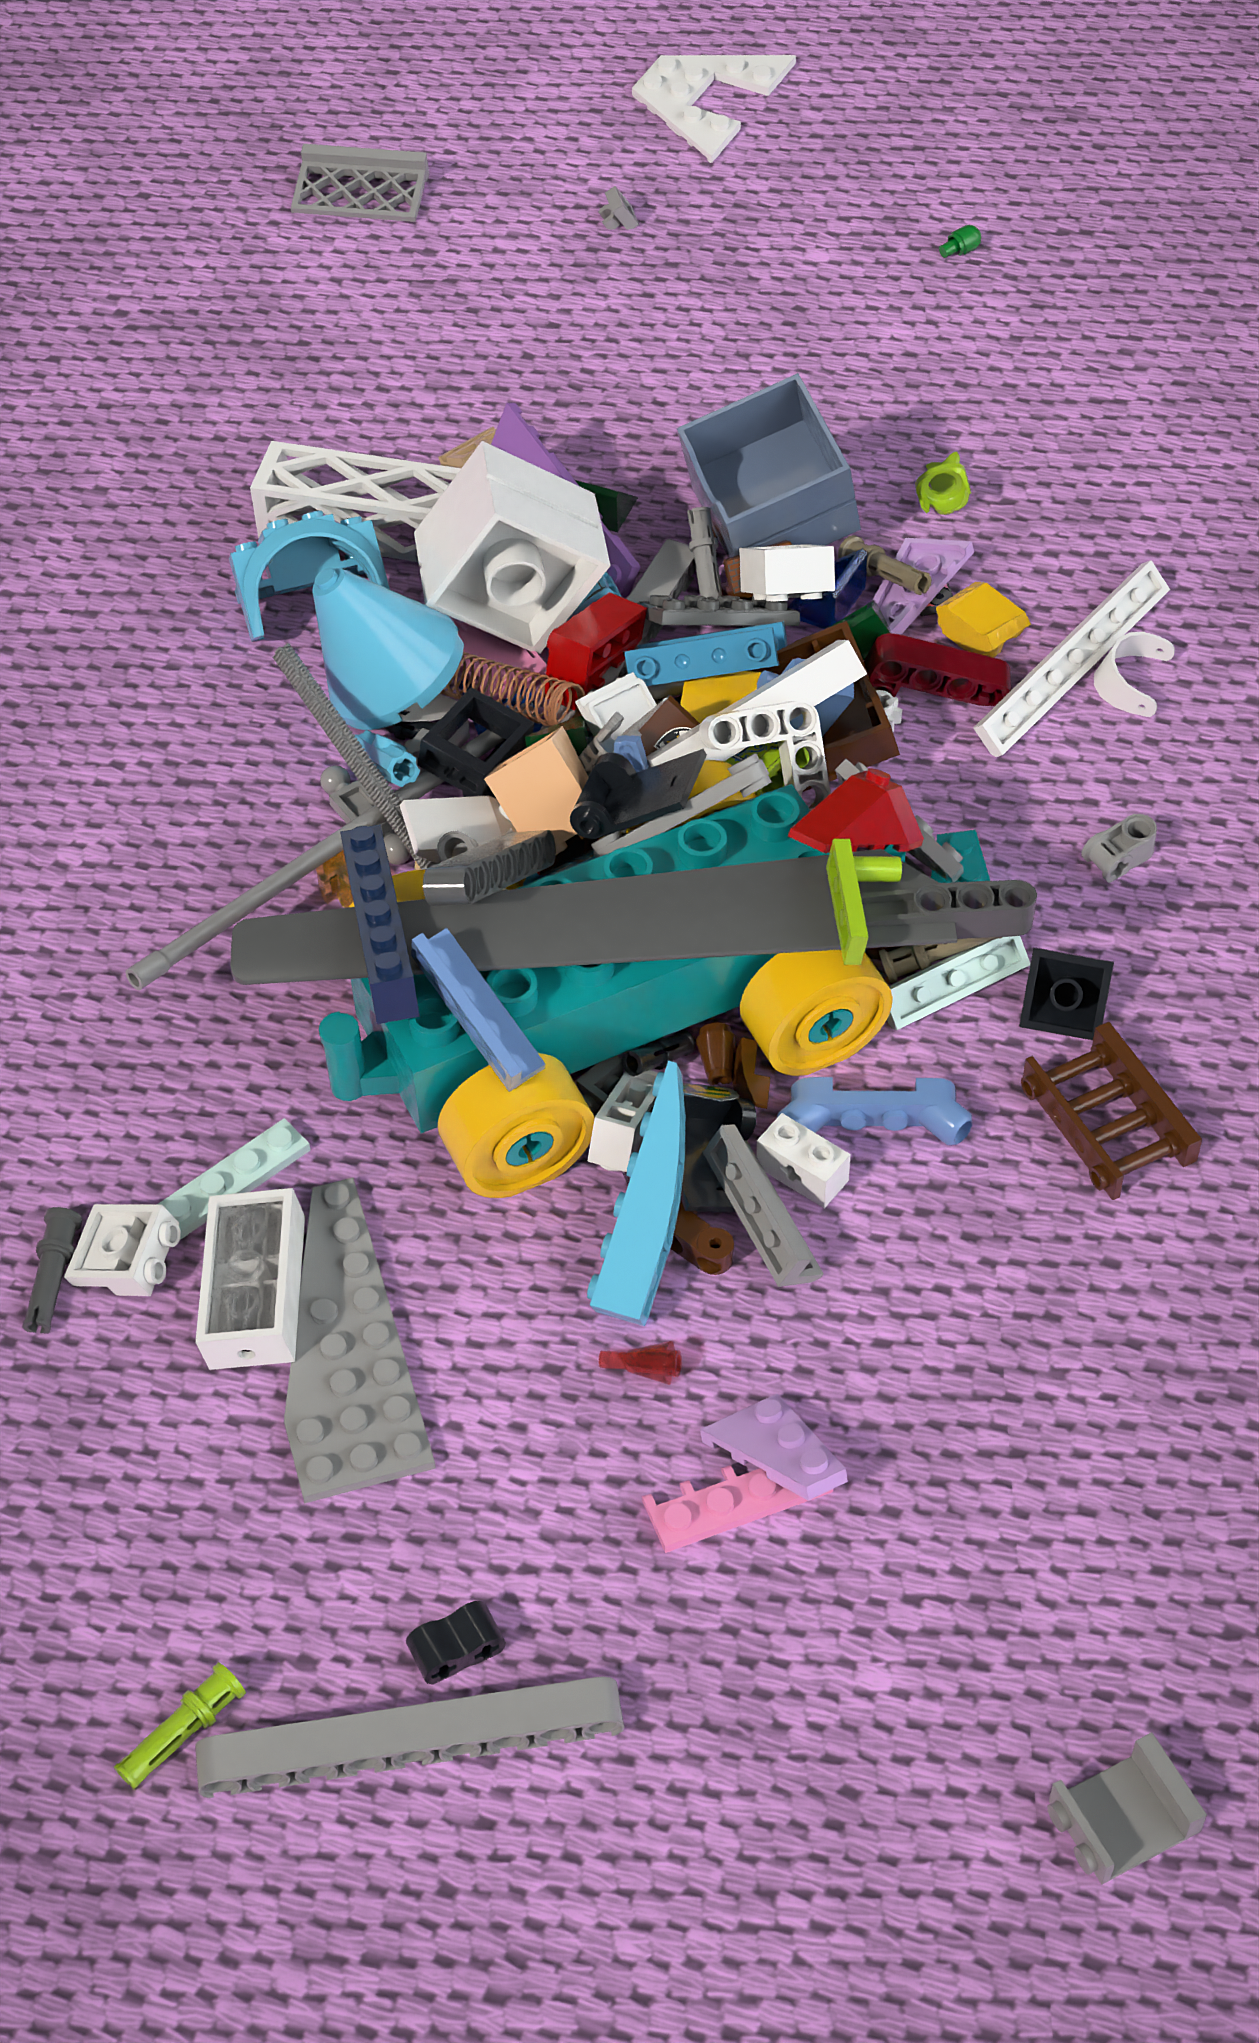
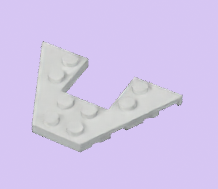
(679, 80)

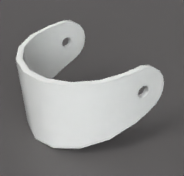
(1112, 685)

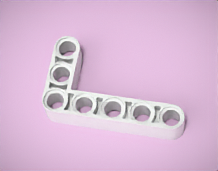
(788, 739)

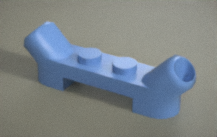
(929, 1106)

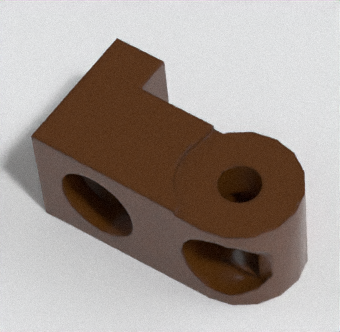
(701, 1244)

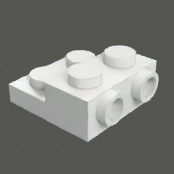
(124, 1248)

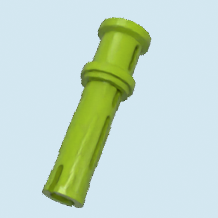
(196, 1710)

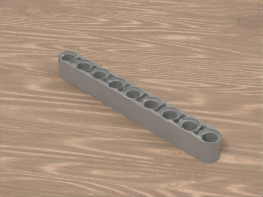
(408, 1734)

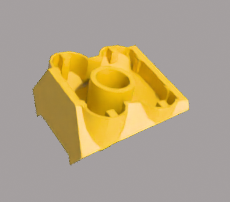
(981, 619)

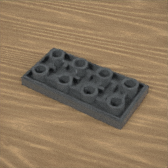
(724, 611)

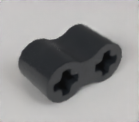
(455, 1642)

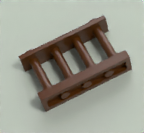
(1129, 1080)

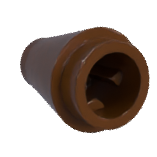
(717, 1051)

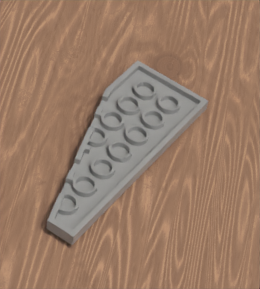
(350, 1388)

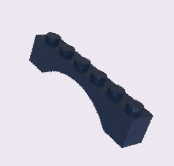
(379, 924)

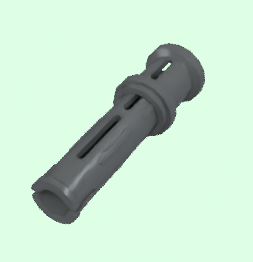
(54, 1252)

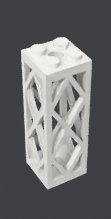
(283, 492)

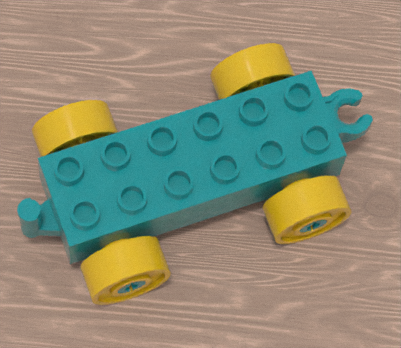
(797, 1006)

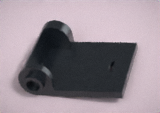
(621, 798)
(703, 1119)

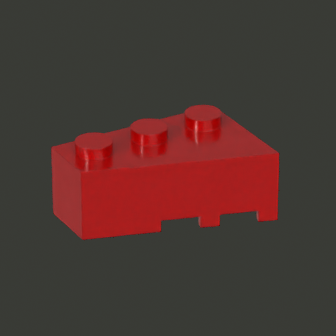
(593, 643)

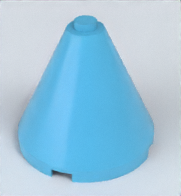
(380, 649)

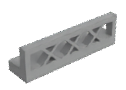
(760, 1209)

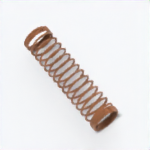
(556, 695)

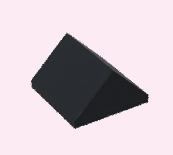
(1066, 993)

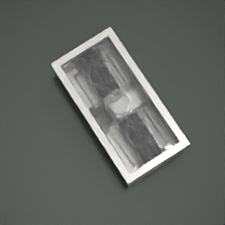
(251, 1279)

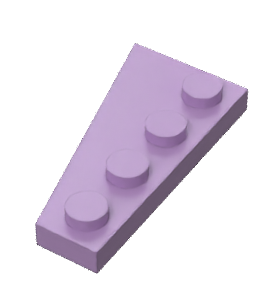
(933, 556)

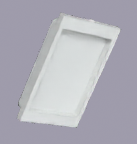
(624, 695)

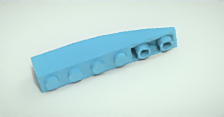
(647, 1210)

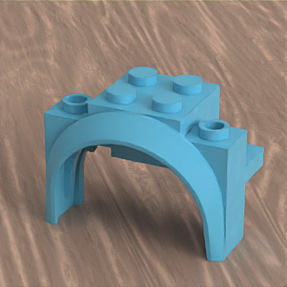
(297, 554)

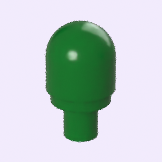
(963, 239)

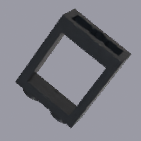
(442, 757)

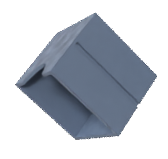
(770, 471)

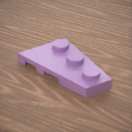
(780, 1444)

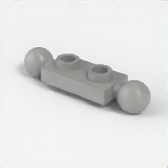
(353, 800)

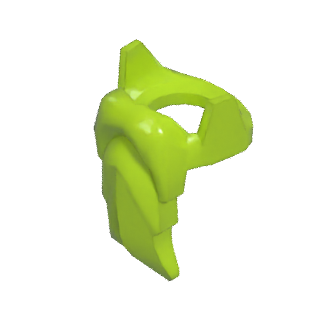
(949, 486)

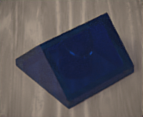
(835, 605)

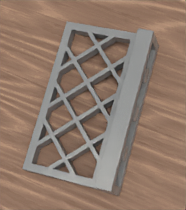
(363, 165)

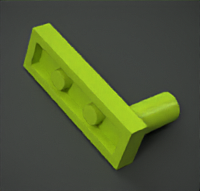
(843, 874)

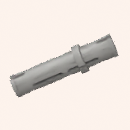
(704, 550)

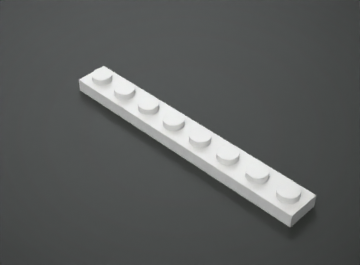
(1071, 659)

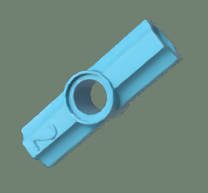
(390, 758)

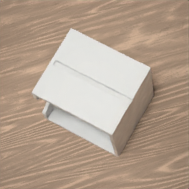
(510, 548)

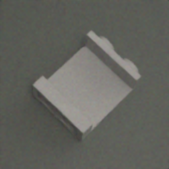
(1127, 1812)

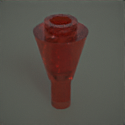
(653, 1362)

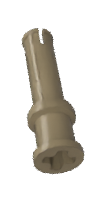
(890, 569)
(916, 957)

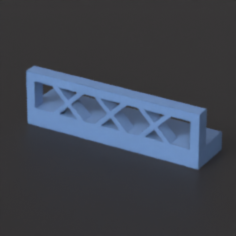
(477, 1008)

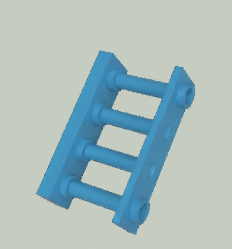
(707, 654)

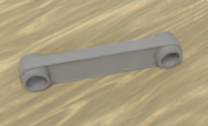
(745, 777)

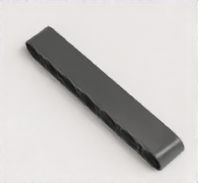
(488, 868)

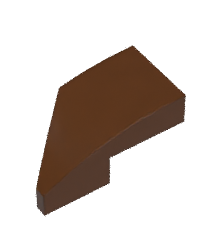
(743, 1078)

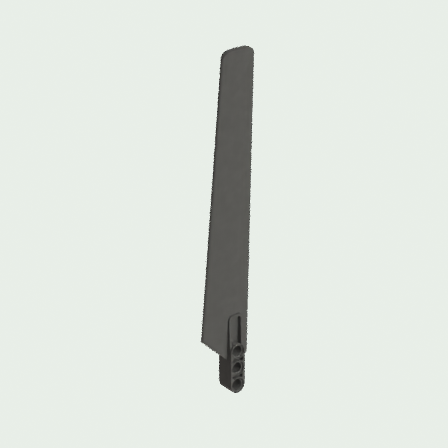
(645, 918)

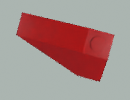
(866, 811)

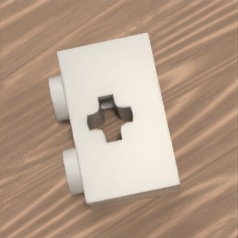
(803, 1160)

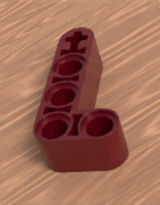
(936, 670)

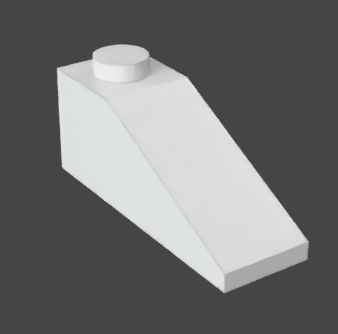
(619, 1122)

